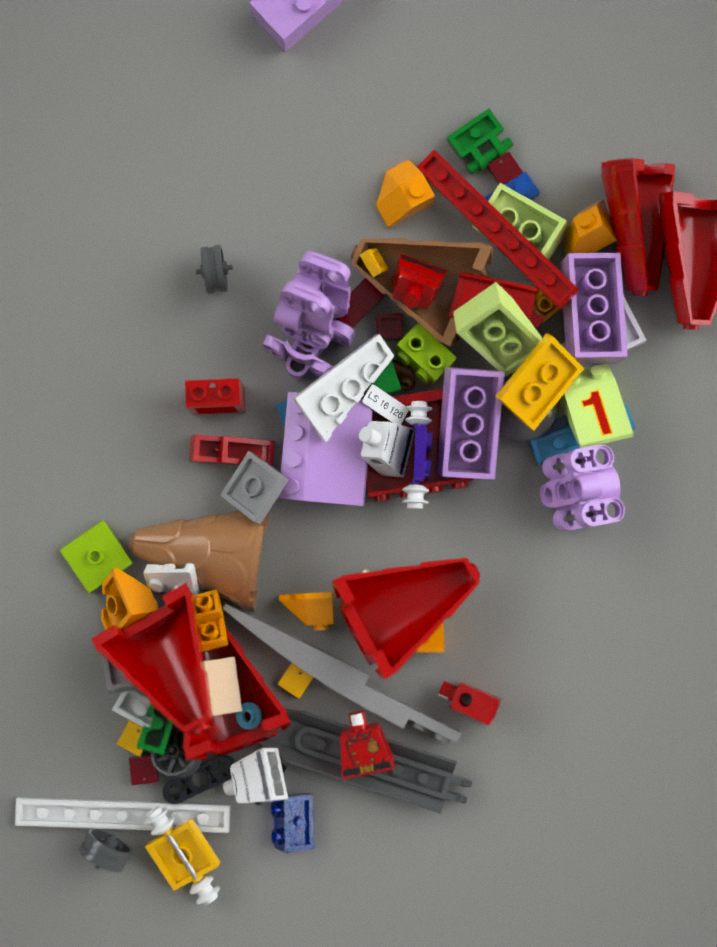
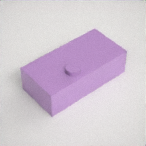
(290, 19)
(596, 313)
(469, 423)

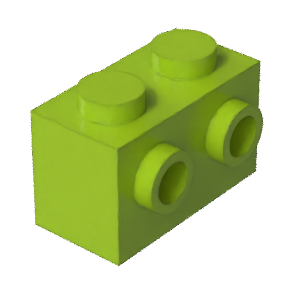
(422, 350)

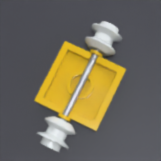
(182, 854)

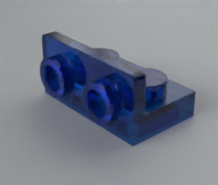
(293, 823)

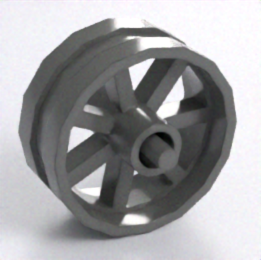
(214, 269)
(177, 754)
(105, 850)

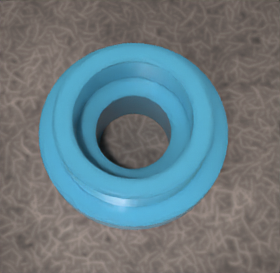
(255, 712)

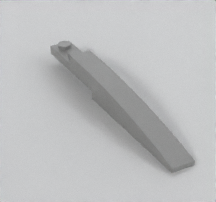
(342, 677)

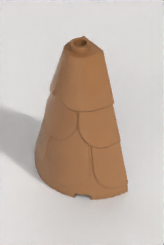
(451, 256)
(219, 545)

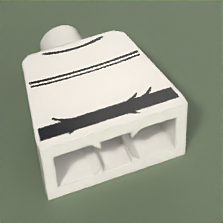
(386, 447)
(257, 778)

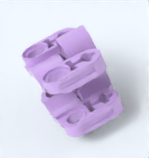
(311, 300)
(342, 335)
(582, 488)

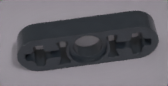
(184, 794)

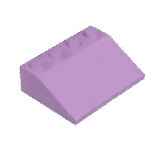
(322, 469)

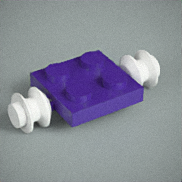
(422, 466)

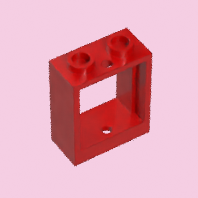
(224, 398)

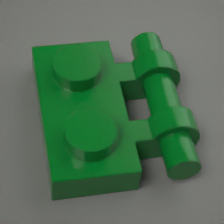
(474, 135)

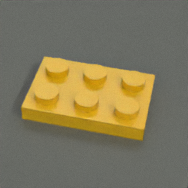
(540, 382)

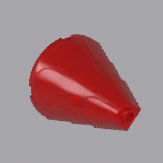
(635, 217)
(691, 256)
(402, 607)
(165, 661)
(225, 732)

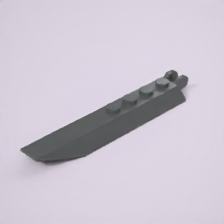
(417, 775)

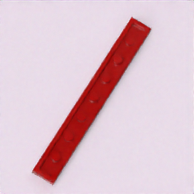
(498, 230)

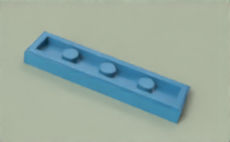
(559, 442)

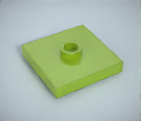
(96, 555)

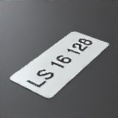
(385, 405)

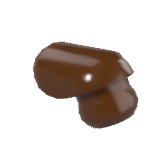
(404, 375)

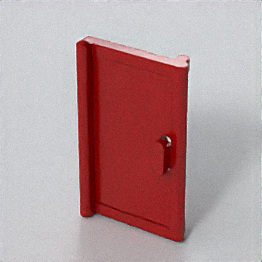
(471, 285)

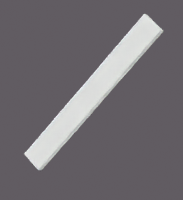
(116, 814)

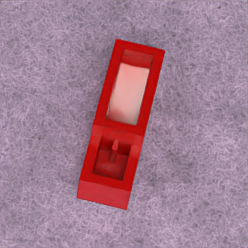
(228, 449)

